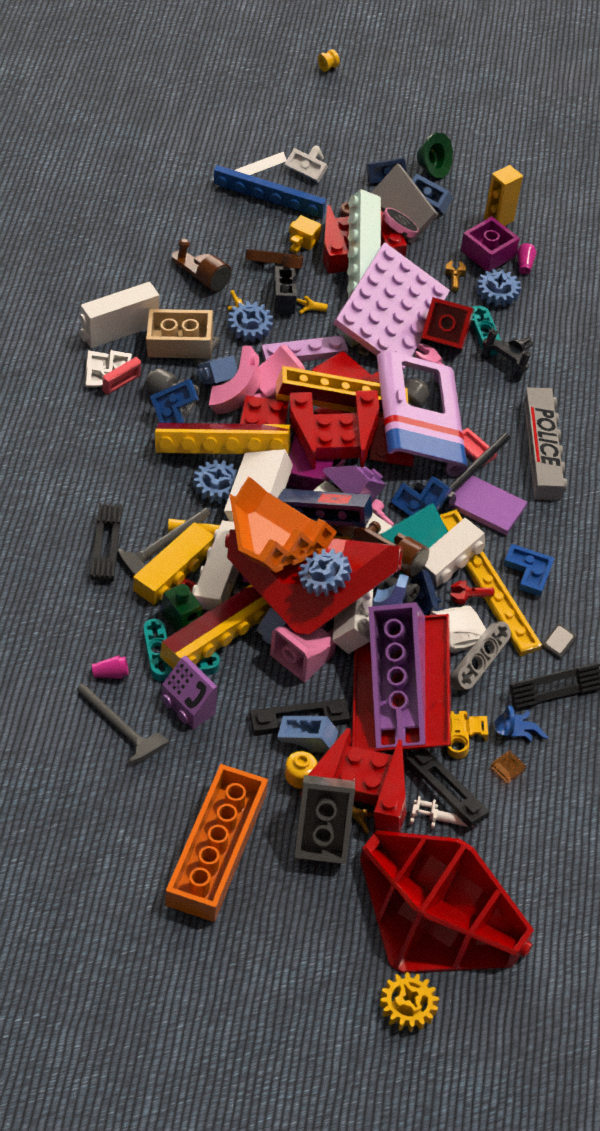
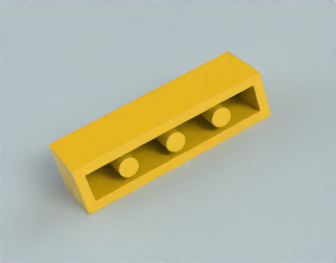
(173, 563)

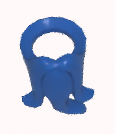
(515, 725)

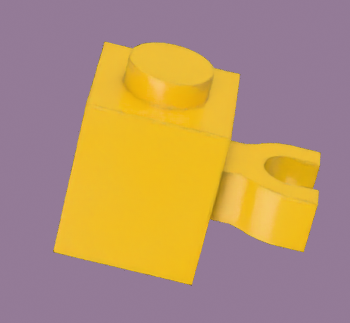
(304, 233)

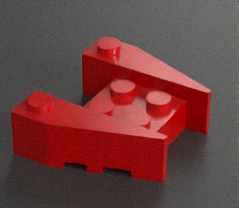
(337, 243)
(335, 434)
(376, 777)

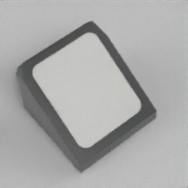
(559, 641)

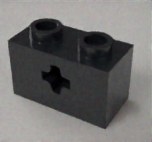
(284, 290)

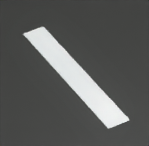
(262, 164)

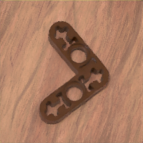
(286, 259)

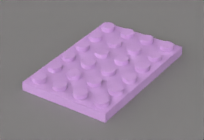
(390, 304)

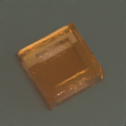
(508, 766)

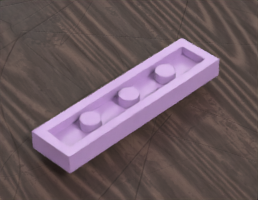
(310, 349)

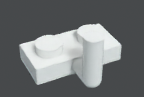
(307, 165)

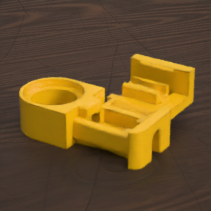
(465, 727)

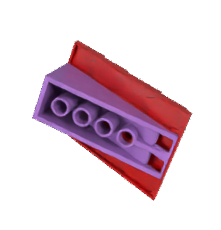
(403, 681)

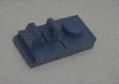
(378, 170)
(426, 597)

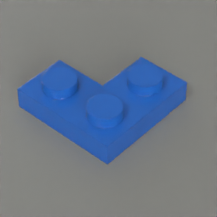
(169, 401)
(412, 501)
(533, 564)

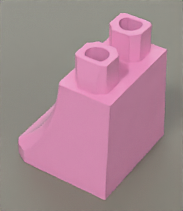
(271, 368)
(302, 652)

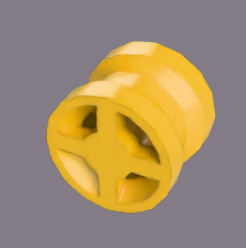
(328, 60)

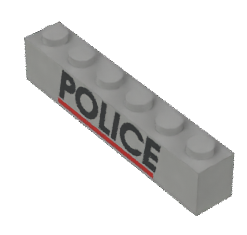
(544, 444)

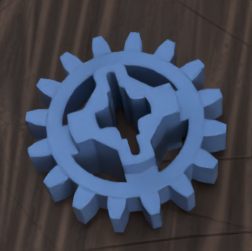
(498, 287)
(250, 321)
(215, 480)
(325, 572)

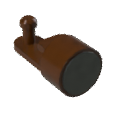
(206, 268)
(414, 553)

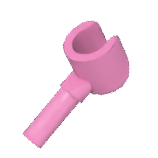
(377, 507)

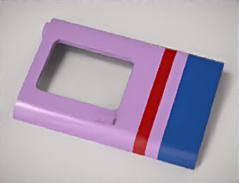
(418, 429)

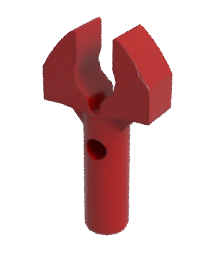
(467, 592)

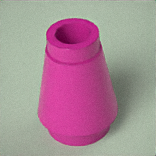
(526, 255)
(111, 668)

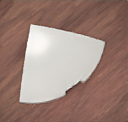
(100, 364)

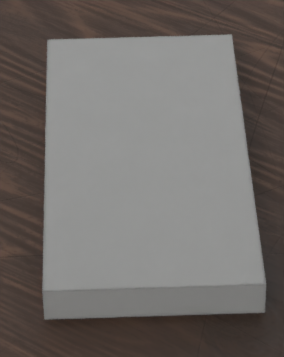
(402, 194)

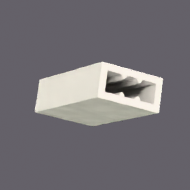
(117, 314)
(267, 468)

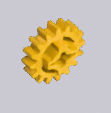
(405, 1011)

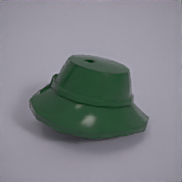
(436, 155)

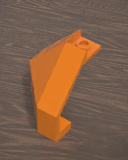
(274, 531)

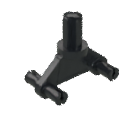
(514, 351)

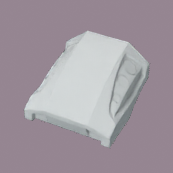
(464, 628)

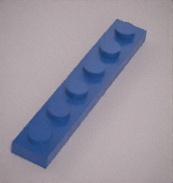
(269, 191)

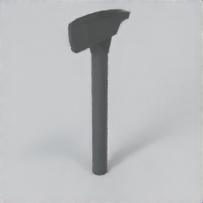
(135, 561)
(143, 747)

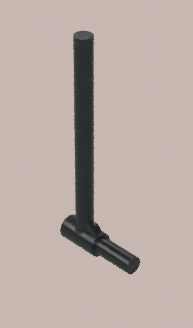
(472, 469)

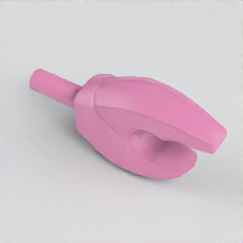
(429, 354)

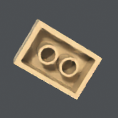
(180, 333)

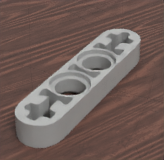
(480, 655)

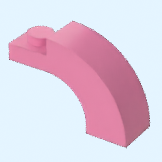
(247, 380)

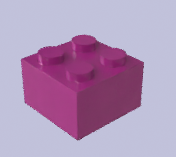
(489, 244)

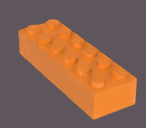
(216, 843)

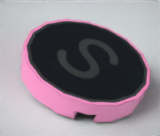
(400, 222)

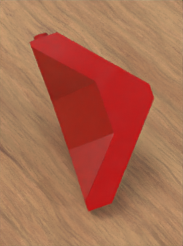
(306, 612)
(440, 905)

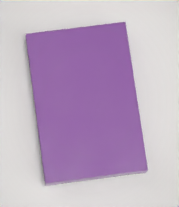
(488, 505)

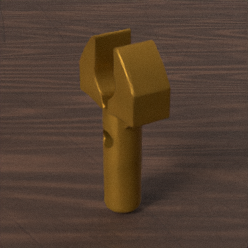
(455, 274)

